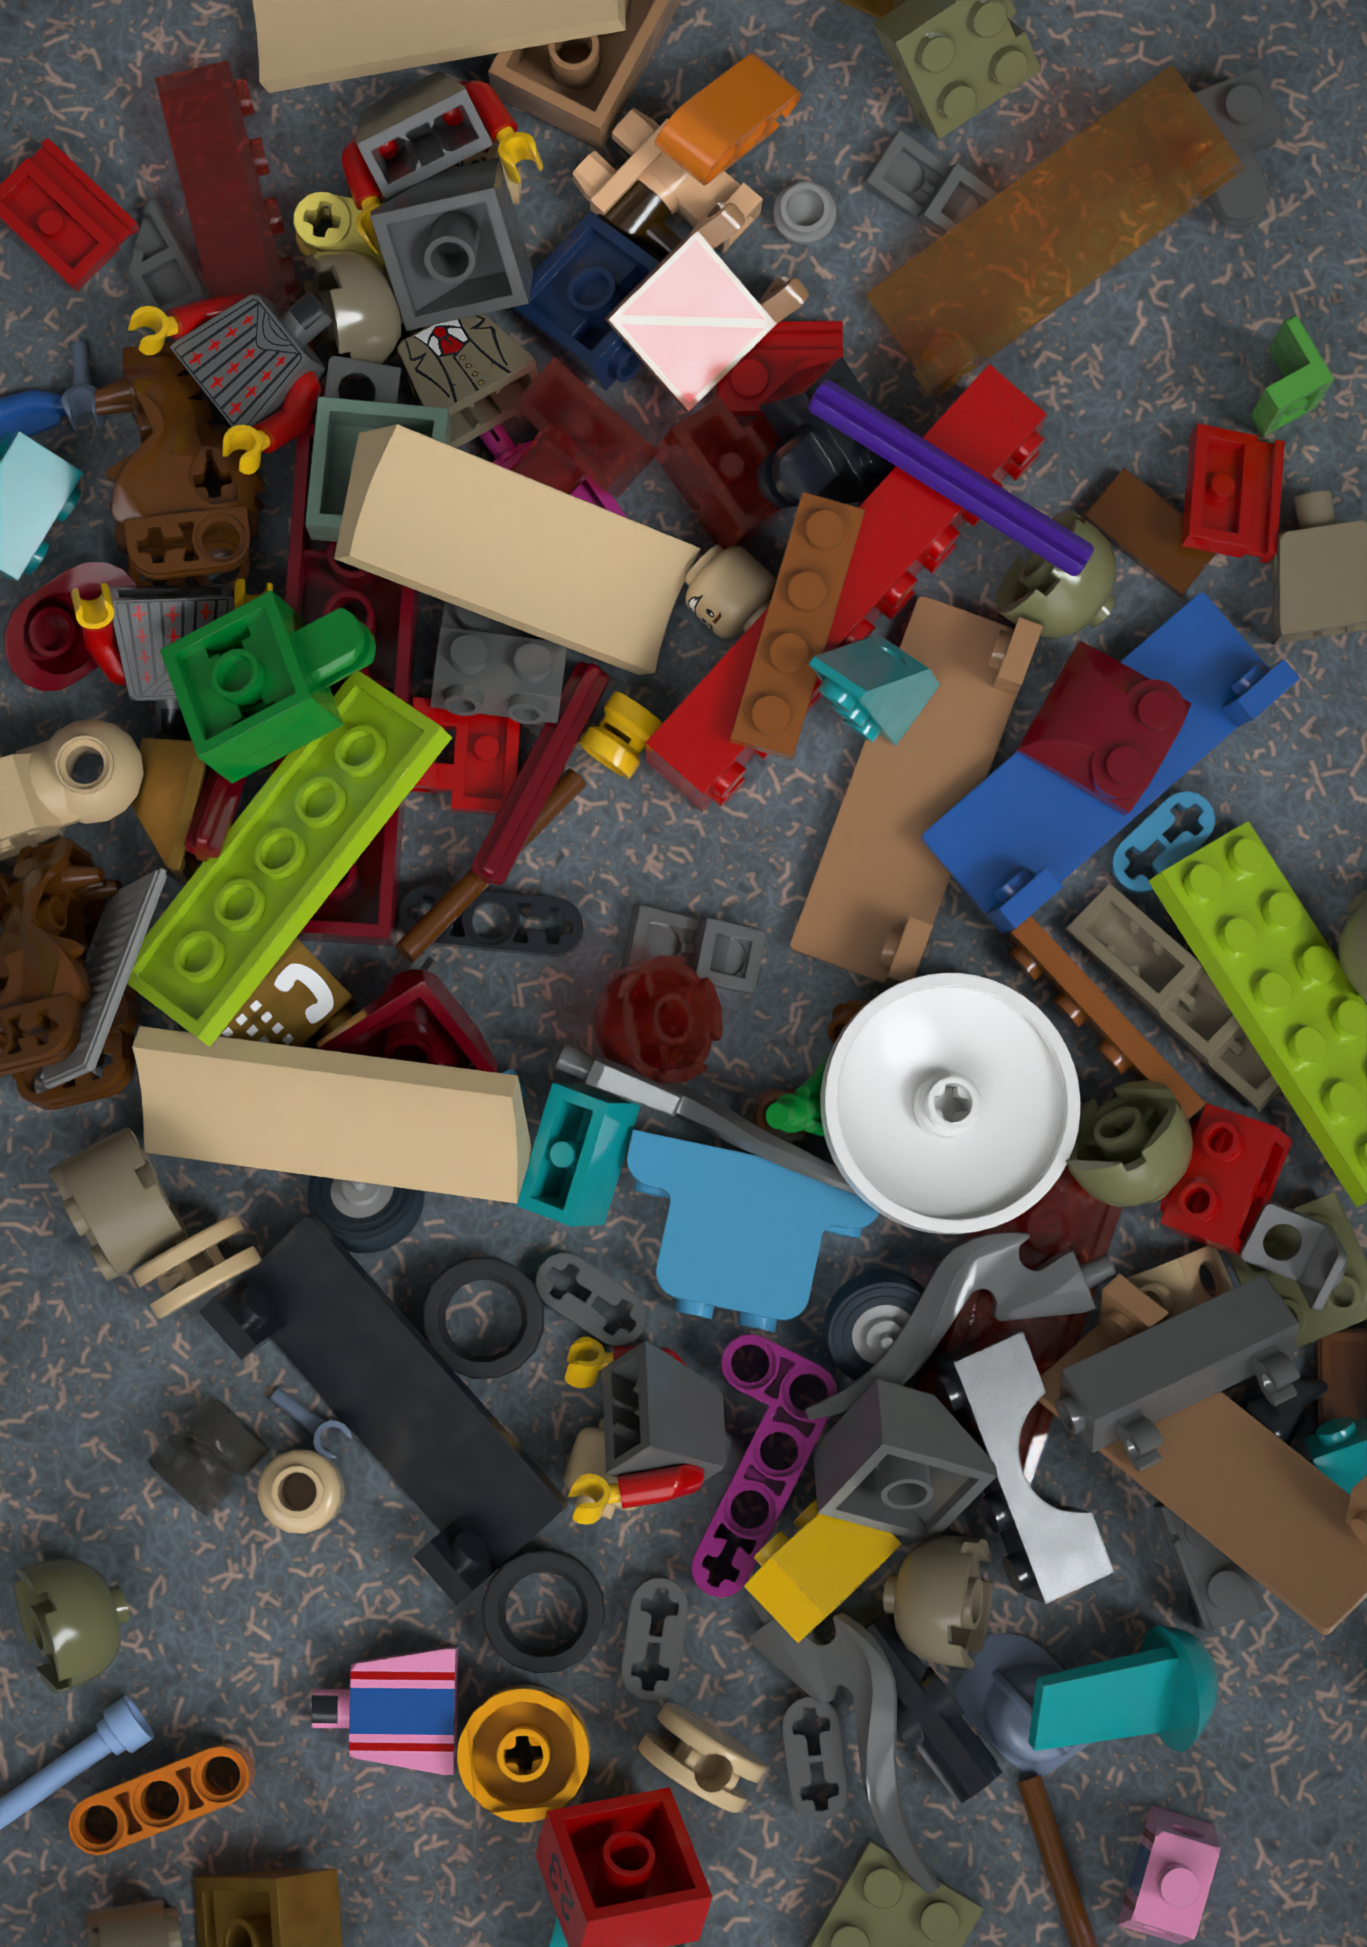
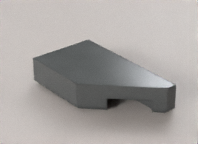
(161, 266)

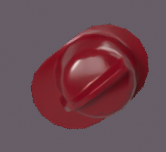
(43, 634)

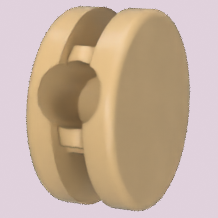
(195, 1267)
(704, 1759)

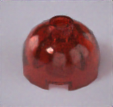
(658, 1019)

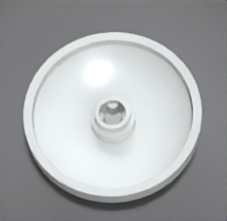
(950, 1103)

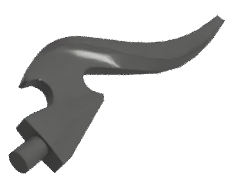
(697, 1111)
(978, 1263)
(863, 1668)

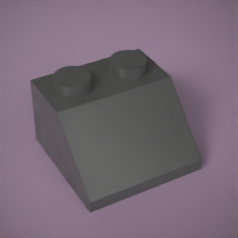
(454, 246)
(899, 1464)

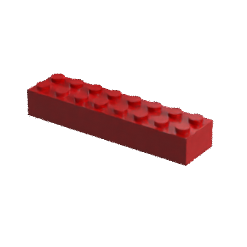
(901, 533)

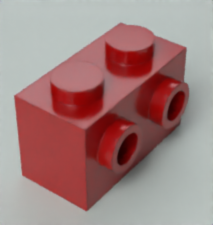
(1226, 1180)

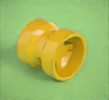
(630, 723)

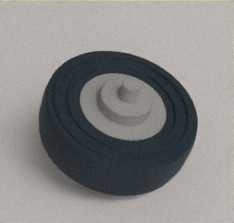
(364, 1214)
(867, 1319)

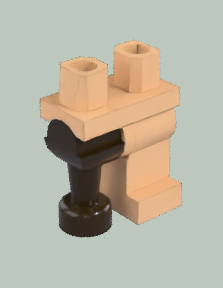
(653, 188)

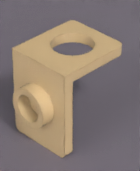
(1178, 1284)

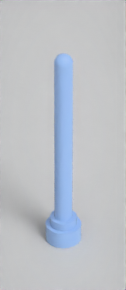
(118, 1731)

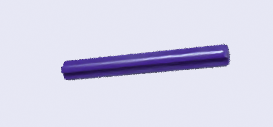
(950, 478)

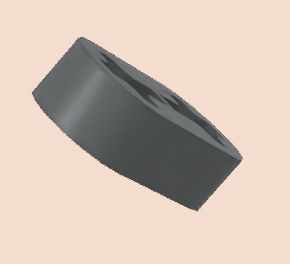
(600, 1286)
(671, 1639)
(798, 1759)

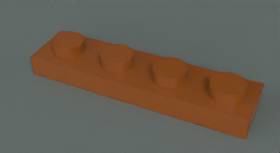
(797, 625)
(1083, 1002)

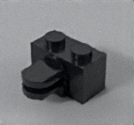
(811, 452)

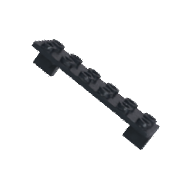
(394, 1399)

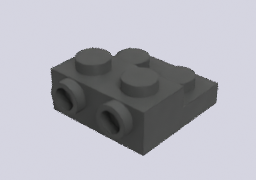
(496, 669)

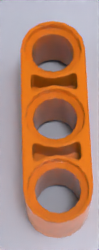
(727, 118)
(136, 1817)

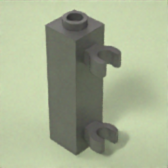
(1178, 1365)

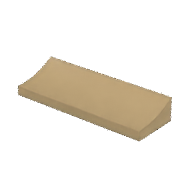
(349, 39)
(510, 548)
(333, 1114)

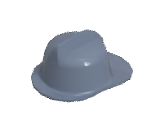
(1001, 1697)

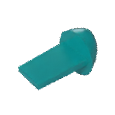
(1160, 1690)

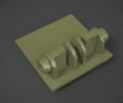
(1346, 1303)

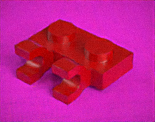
(482, 761)

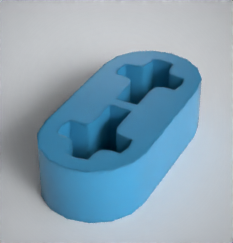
(1152, 831)

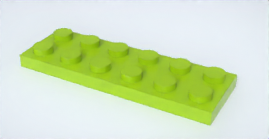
(284, 858)
(1279, 988)

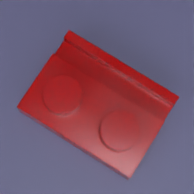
(63, 215)
(775, 359)
(1232, 493)

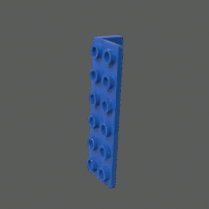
(1032, 829)

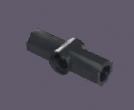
(932, 1719)

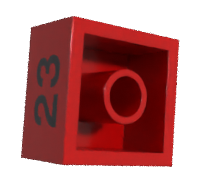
(623, 1872)

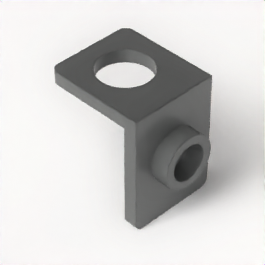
(383, 378)
(1315, 1264)

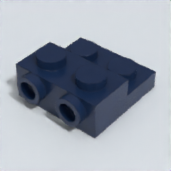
(576, 292)

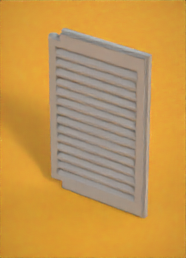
(108, 971)

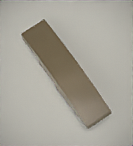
(1173, 991)

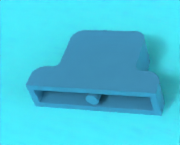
(739, 1228)

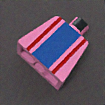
(398, 1710)
(1171, 1876)

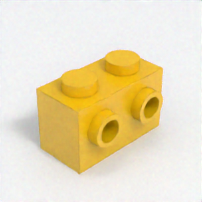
(816, 1568)

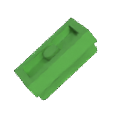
(1303, 383)

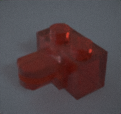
(578, 435)
(716, 469)

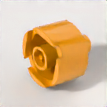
(499, 1780)

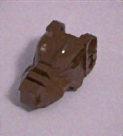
(162, 486)
(44, 976)

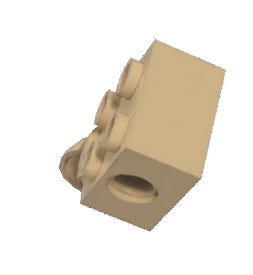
(40, 788)

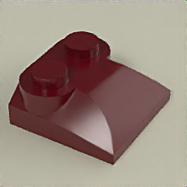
(1105, 727)
(414, 1023)

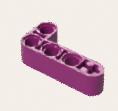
(752, 1472)

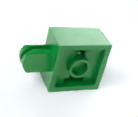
(270, 656)

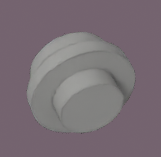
(804, 213)

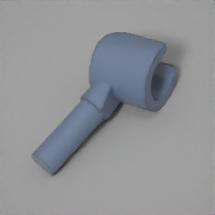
(81, 396)
(309, 1420)

